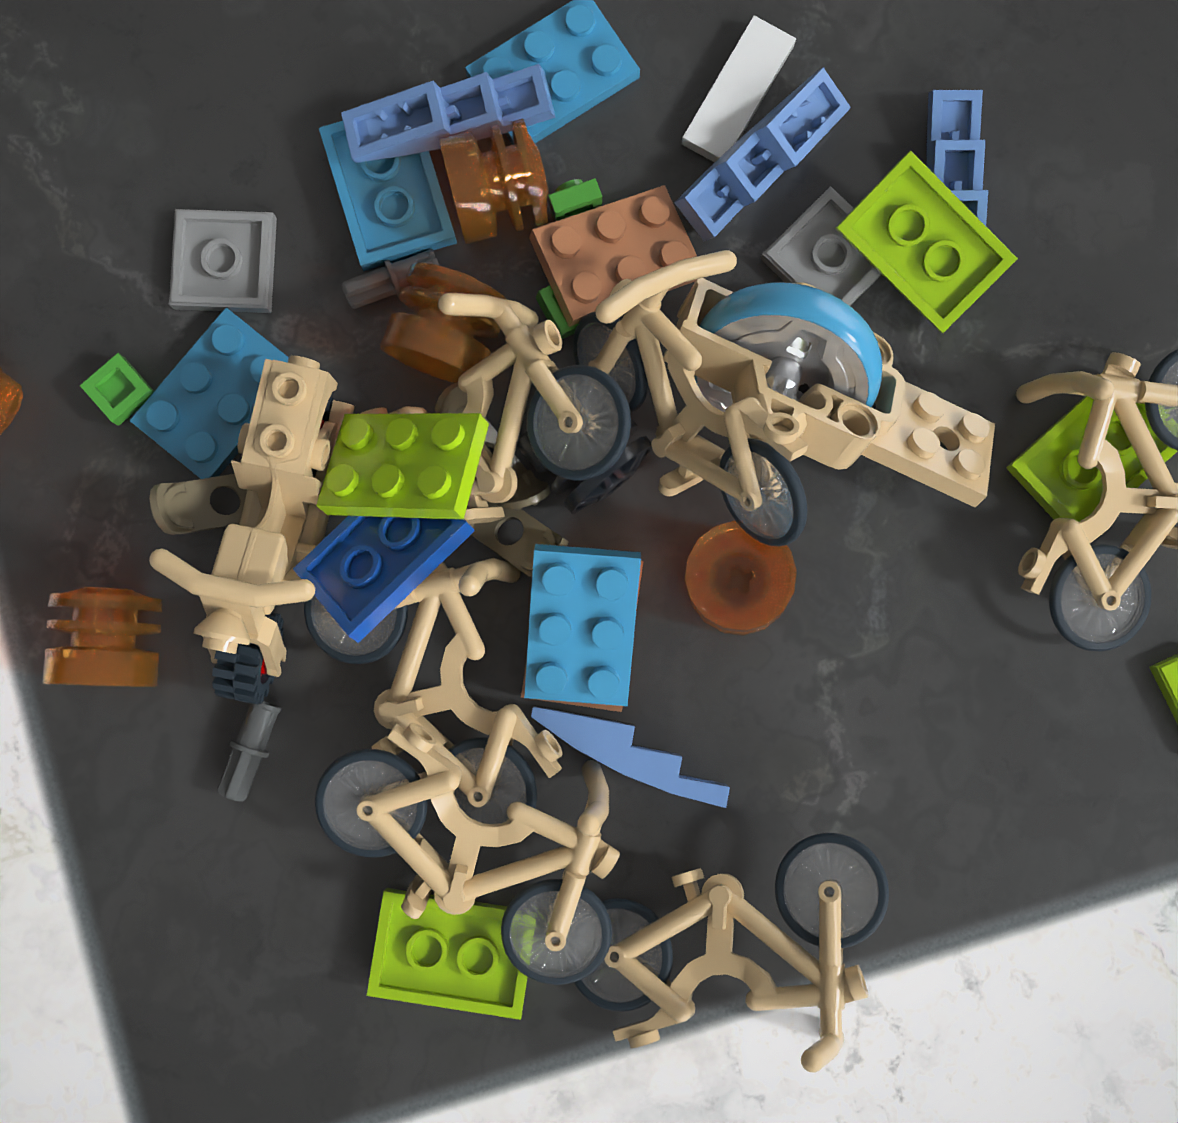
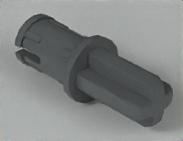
(383, 281)
(248, 751)

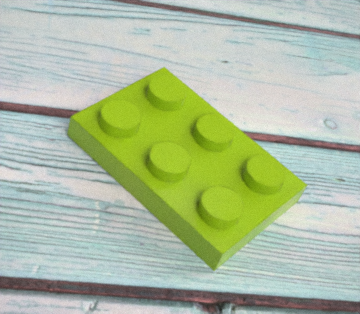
(926, 242)
(403, 465)
(1052, 469)
(445, 959)

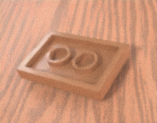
(608, 244)

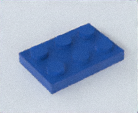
(376, 564)

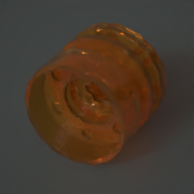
(495, 180)
(437, 341)
(709, 571)
(102, 639)

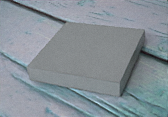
(819, 254)
(223, 261)

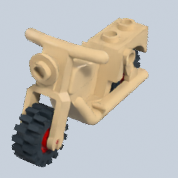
(283, 471)

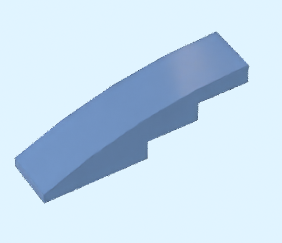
(424, 114)
(955, 146)
(763, 155)
(612, 746)

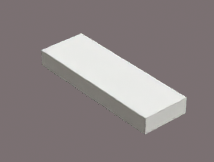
(738, 89)

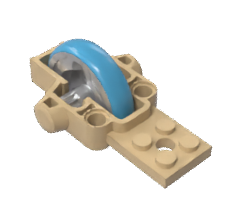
(793, 334)

